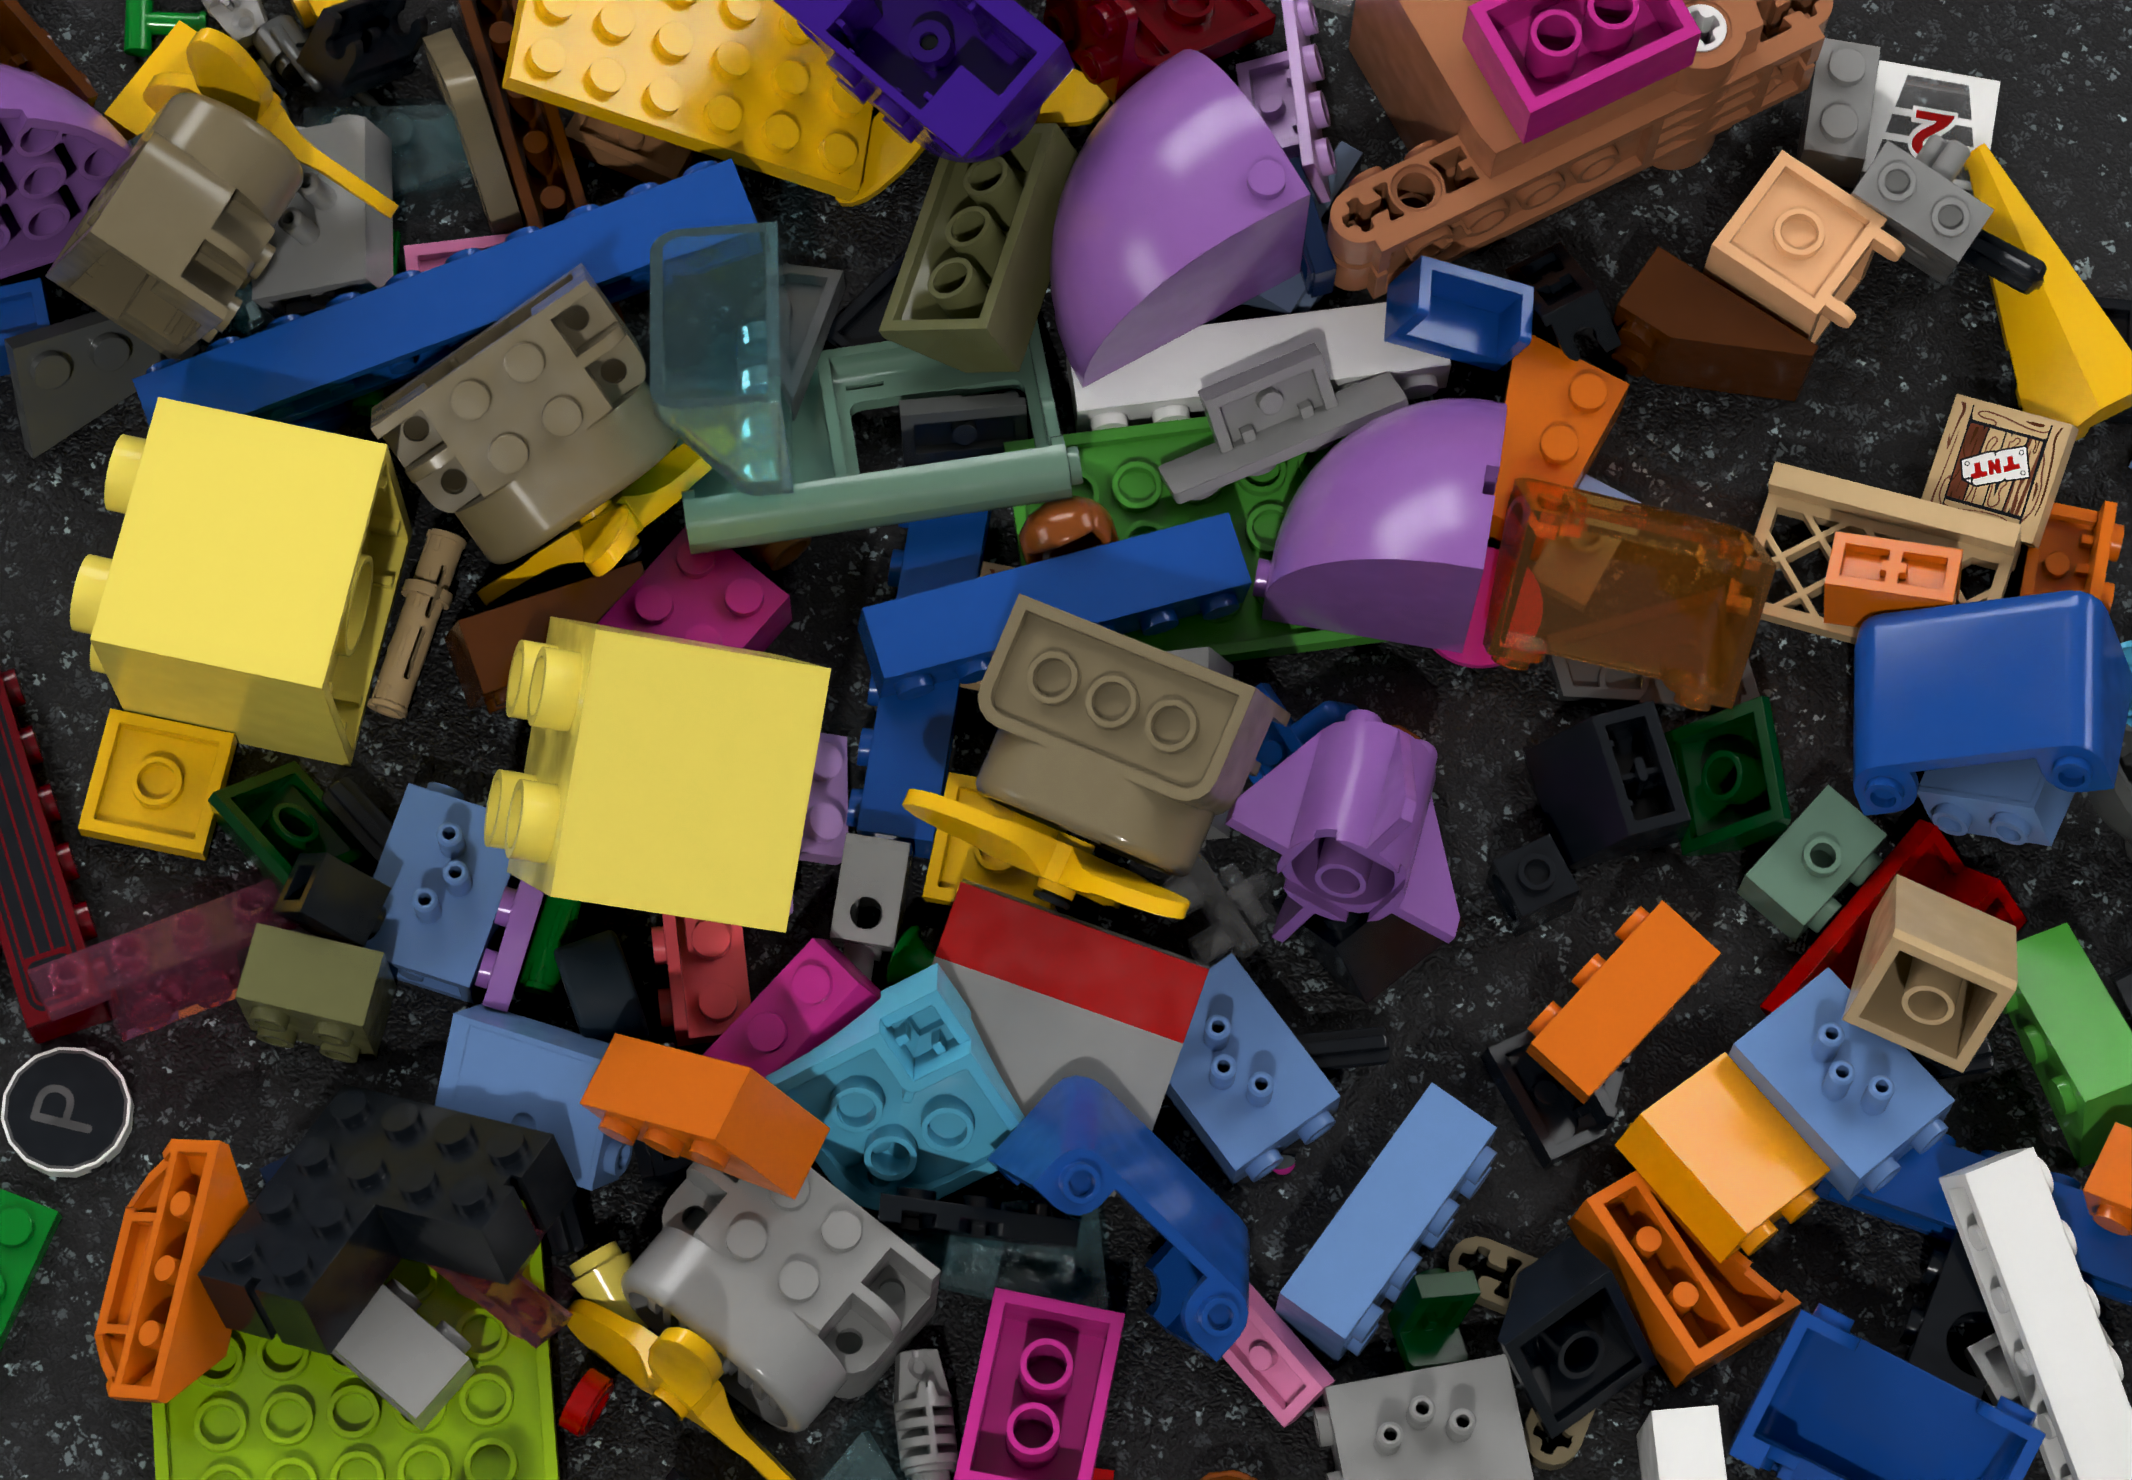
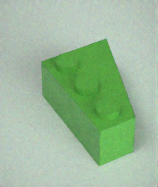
(2073, 1039)

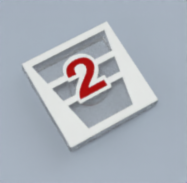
(1925, 102)

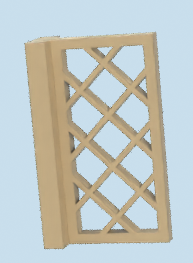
(1875, 513)

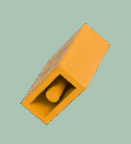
(1724, 1159)

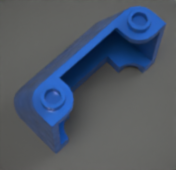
(1988, 688)
(1088, 1144)
(1864, 1414)

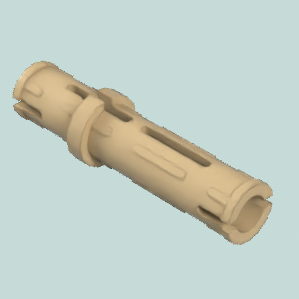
(425, 599)

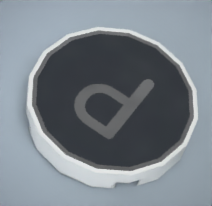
(67, 1112)

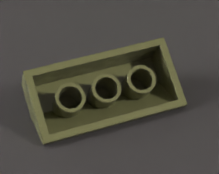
(982, 256)

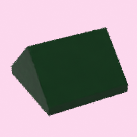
(1731, 779)
(278, 818)

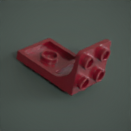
(1128, 38)

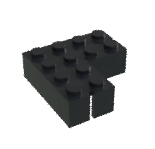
(375, 1187)

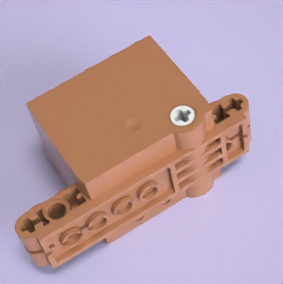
(1473, 176)

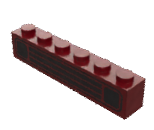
(35, 874)

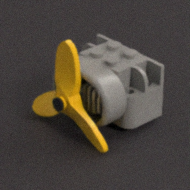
(761, 1303)

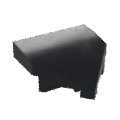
(1543, 1108)

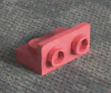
(705, 977)

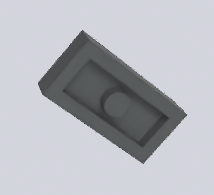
(960, 426)

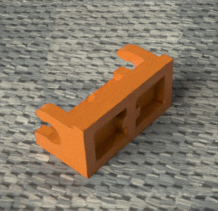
(1887, 576)

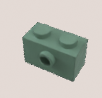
(1812, 864)

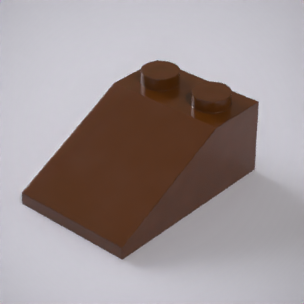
(1704, 337)
(486, 642)

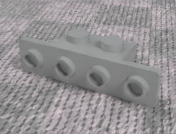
(1273, 417)

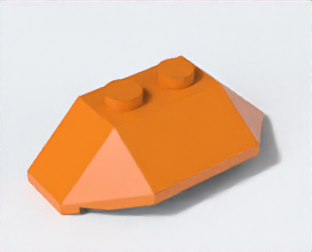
(155, 1315)

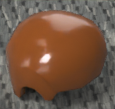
(1065, 528)

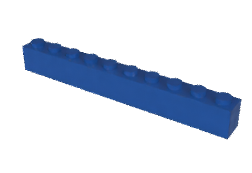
(426, 315)

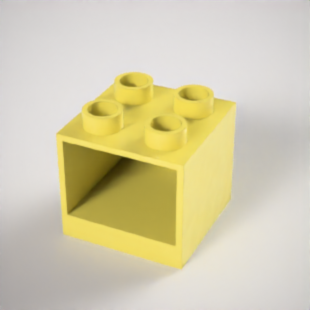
(246, 578)
(659, 773)

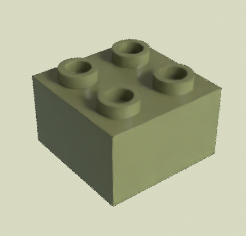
(316, 993)

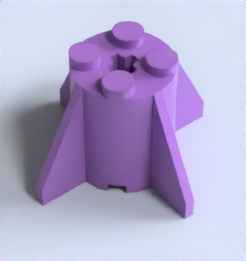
(1354, 828)

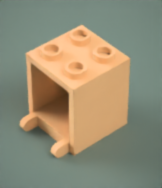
(1799, 248)

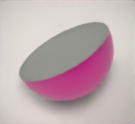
(1286, 1166)

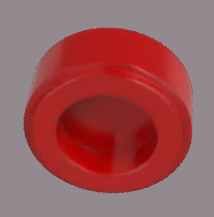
(586, 1403)

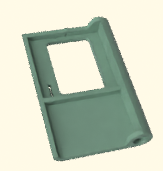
(827, 480)

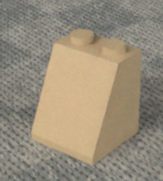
(1932, 974)

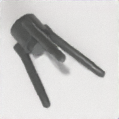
(279, 46)

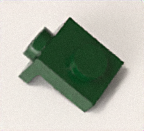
(1429, 1317)

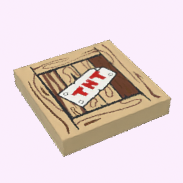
(2001, 464)

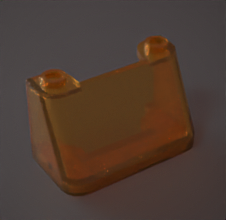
(1627, 590)

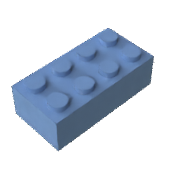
(1385, 1222)

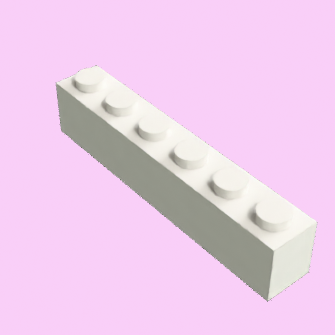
(1167, 380)
(2044, 1314)

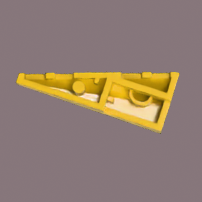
(2059, 339)

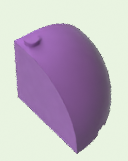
(51, 166)
(1170, 217)
(1392, 528)

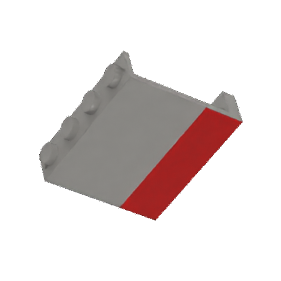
(1068, 998)

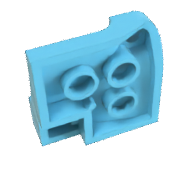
(905, 1094)

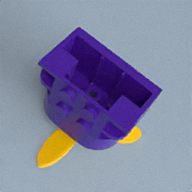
(946, 77)

